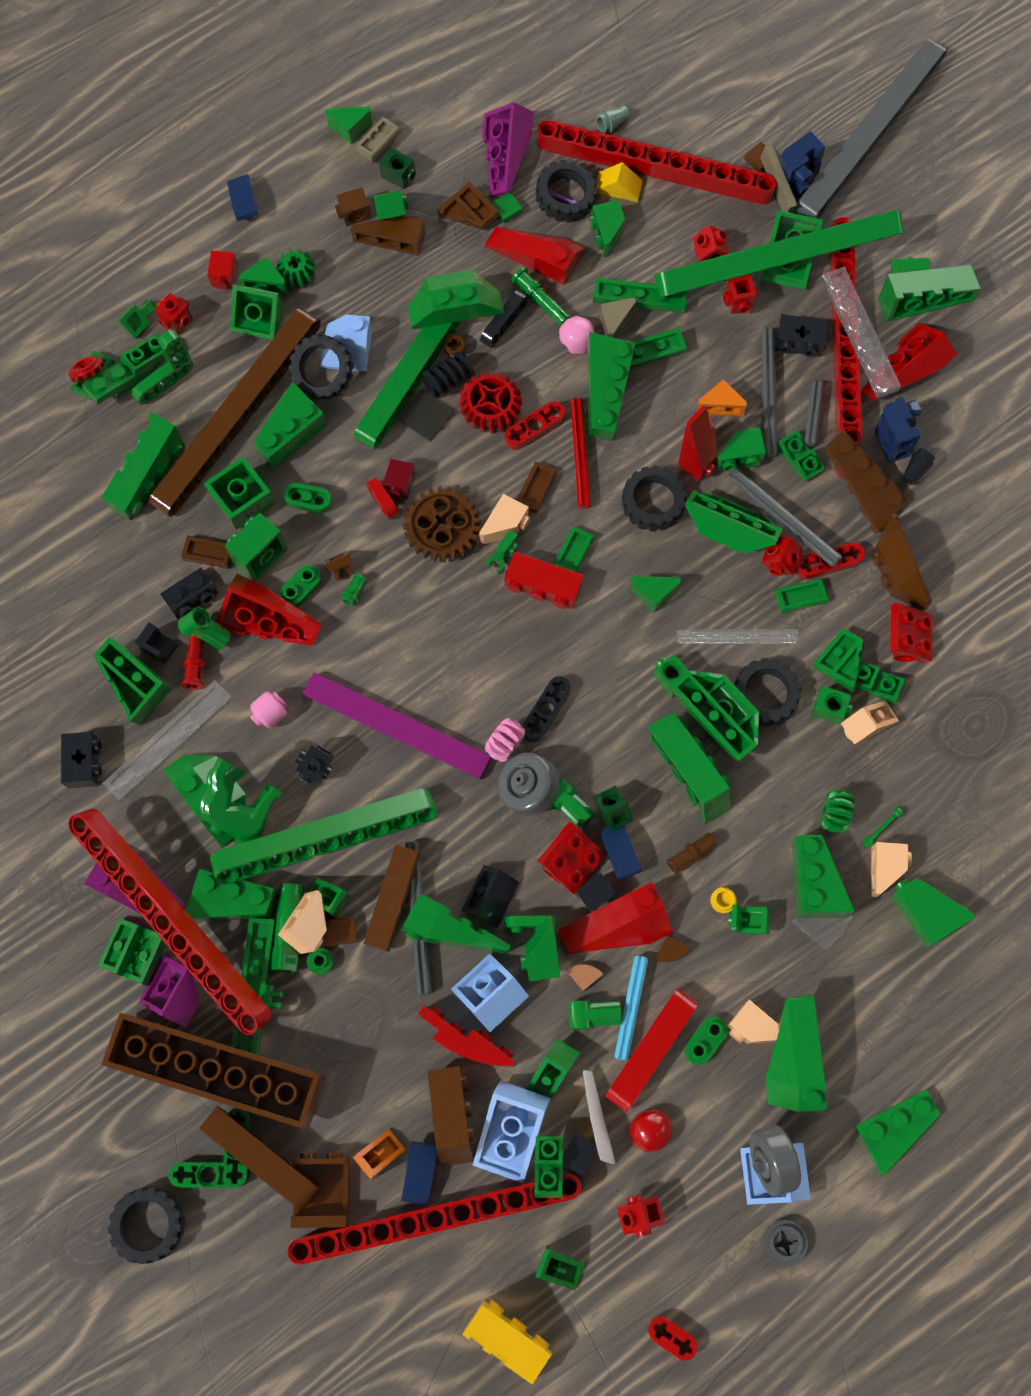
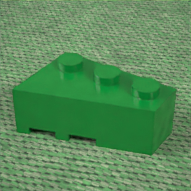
(289, 427)
(132, 680)
(817, 881)
(229, 901)

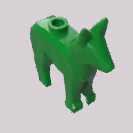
(235, 819)

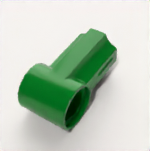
(200, 624)
(571, 805)
(588, 1015)

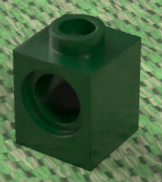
(396, 160)
(613, 808)

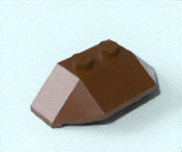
(899, 567)

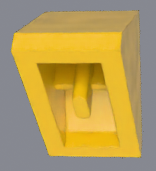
(619, 183)

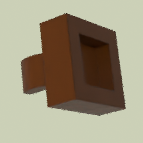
(339, 562)

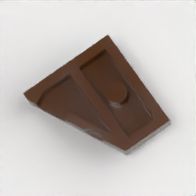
(469, 208)

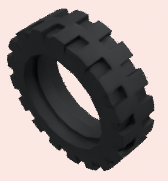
(571, 171)
(298, 366)
(660, 476)
(780, 671)
(118, 1219)

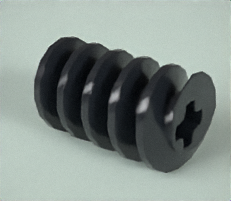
(447, 373)

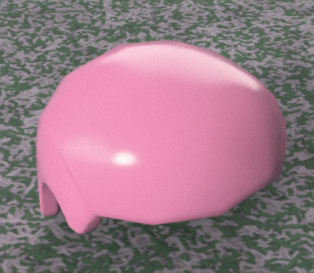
(575, 334)

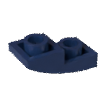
(242, 198)
(620, 852)
(419, 1173)

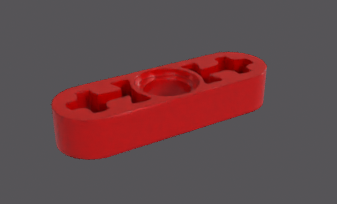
(517, 428)
(848, 562)

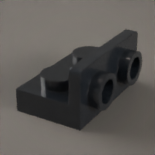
(189, 593)

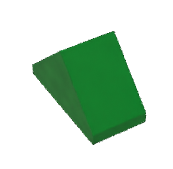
(349, 122)
(264, 277)
(654, 590)
(333, 897)
(559, 1269)

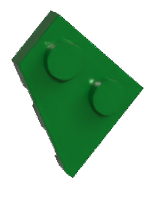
(842, 659)

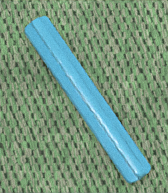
(631, 1008)

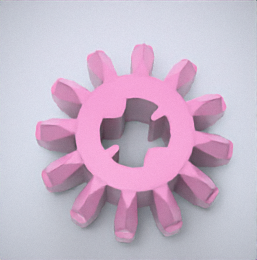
(505, 740)

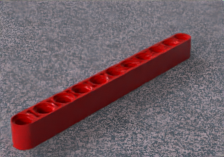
(642, 160)
(841, 364)
(170, 921)
(423, 1227)

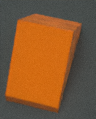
(723, 401)
(379, 1154)

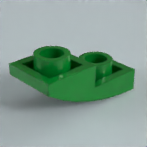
(799, 456)
(879, 683)
(548, 1167)

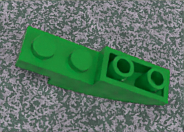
(126, 374)

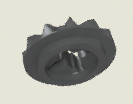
(796, 1250)

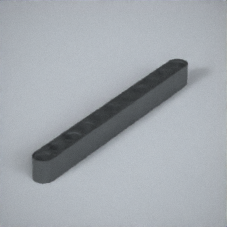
(871, 129)

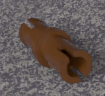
(692, 853)

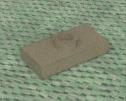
(377, 139)

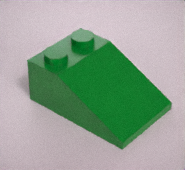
(785, 227)

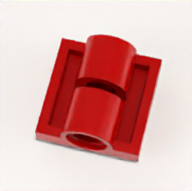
(910, 634)
(571, 858)

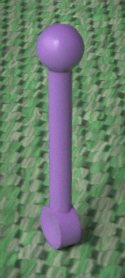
(562, 198)

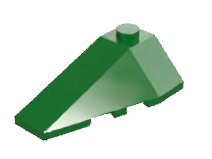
(433, 924)
(796, 1066)

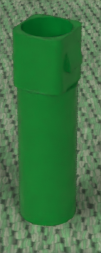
(284, 956)

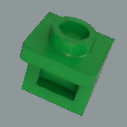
(750, 920)

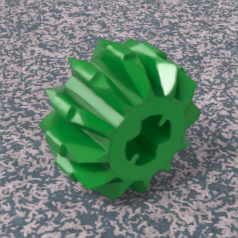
(296, 267)
(837, 811)

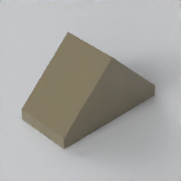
(616, 315)

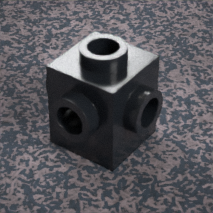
(318, 755)

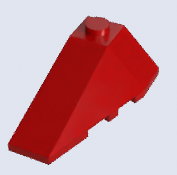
(918, 355)
(262, 613)
(625, 922)

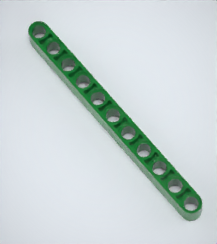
(779, 253)

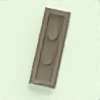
(782, 191)

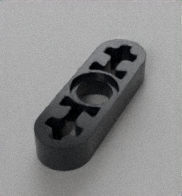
(502, 322)
(549, 690)

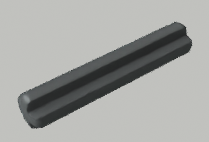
(814, 413)

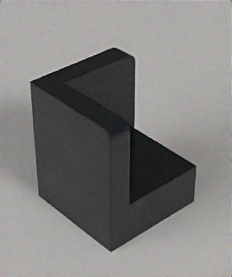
(156, 643)
(595, 893)
(579, 1154)

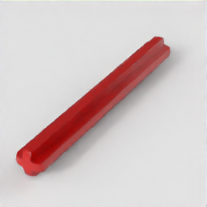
(580, 453)

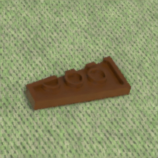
(871, 486)

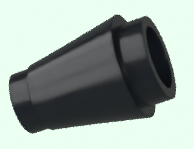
(918, 465)

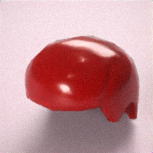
(650, 1130)

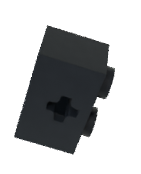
(801, 335)
(73, 749)

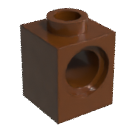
(353, 207)

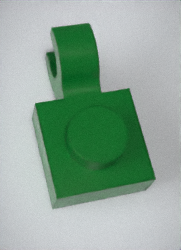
(135, 319)
(503, 551)

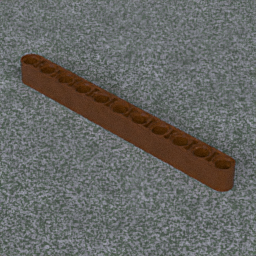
(233, 414)

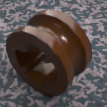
(454, 339)

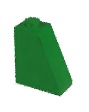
(929, 911)

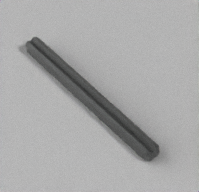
(769, 392)
(784, 517)
(420, 948)

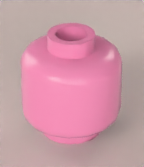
(268, 710)

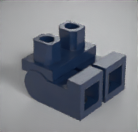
(802, 162)
(895, 429)

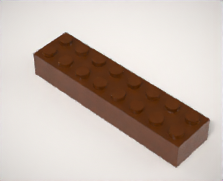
(214, 1071)

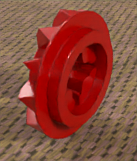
(85, 368)

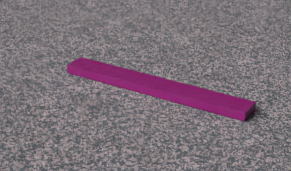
(396, 726)

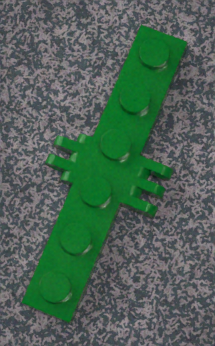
(256, 973)

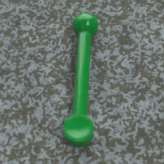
(868, 841)

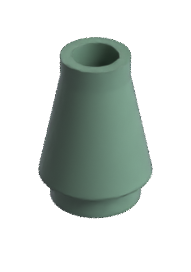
(611, 119)

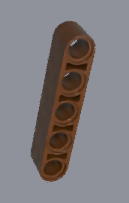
(259, 1158)

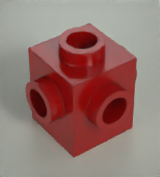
(710, 243)
(740, 294)
(173, 313)
(782, 557)
(634, 1215)

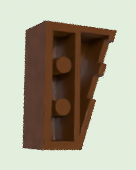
(451, 1116)

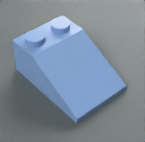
(511, 1131)

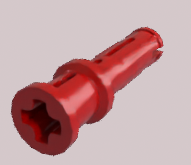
(194, 664)

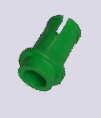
(354, 590)

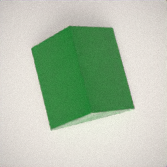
(255, 312)

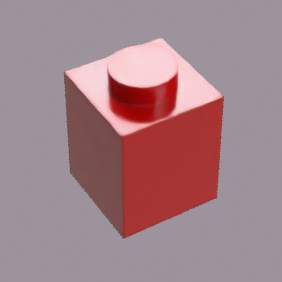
(222, 269)

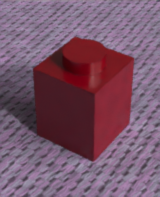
(399, 478)

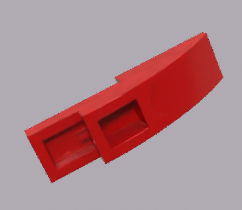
(474, 1047)

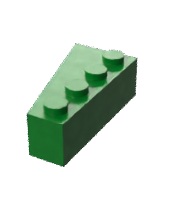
(927, 291)
(607, 377)
(144, 467)
(691, 766)

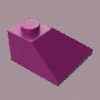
(172, 993)

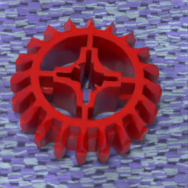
(490, 414)

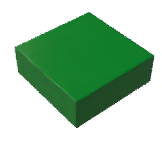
(507, 207)

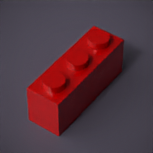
(543, 581)

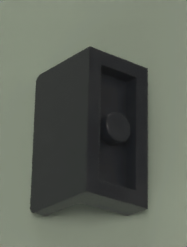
(490, 895)

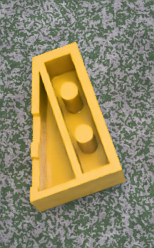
(508, 1341)

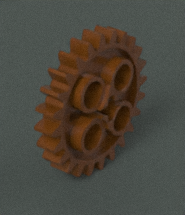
(425, 511)

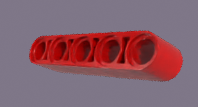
(651, 1050)

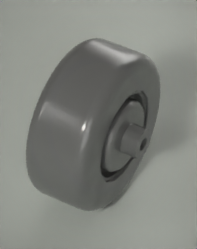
(528, 784)
(775, 1160)

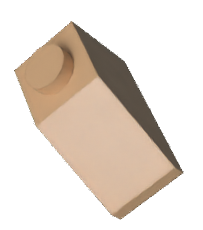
(506, 516)
(869, 722)
(887, 865)
(306, 924)
(753, 1025)

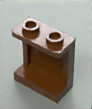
(331, 1202)

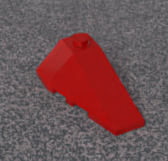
(543, 253)
(699, 446)

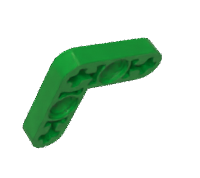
(177, 366)
(222, 1169)

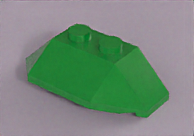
(453, 299)
(731, 523)
(720, 711)
(190, 777)

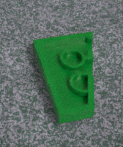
(896, 1129)

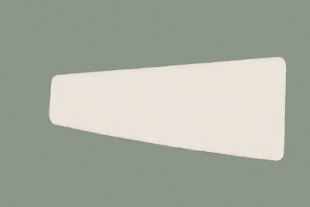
(597, 1119)

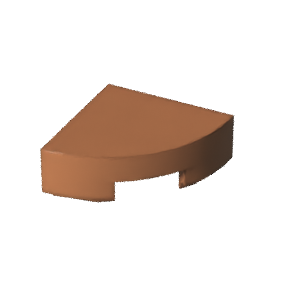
(584, 975)

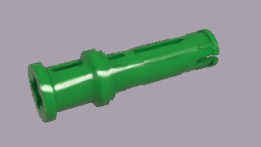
(534, 290)

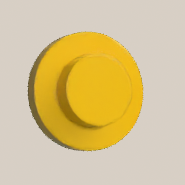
(722, 900)

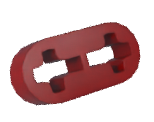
(382, 498)
(667, 1343)

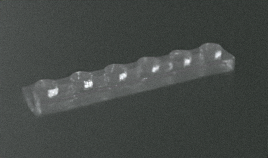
(861, 332)
(167, 741)

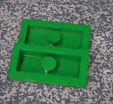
(132, 952)

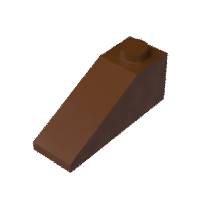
(395, 233)

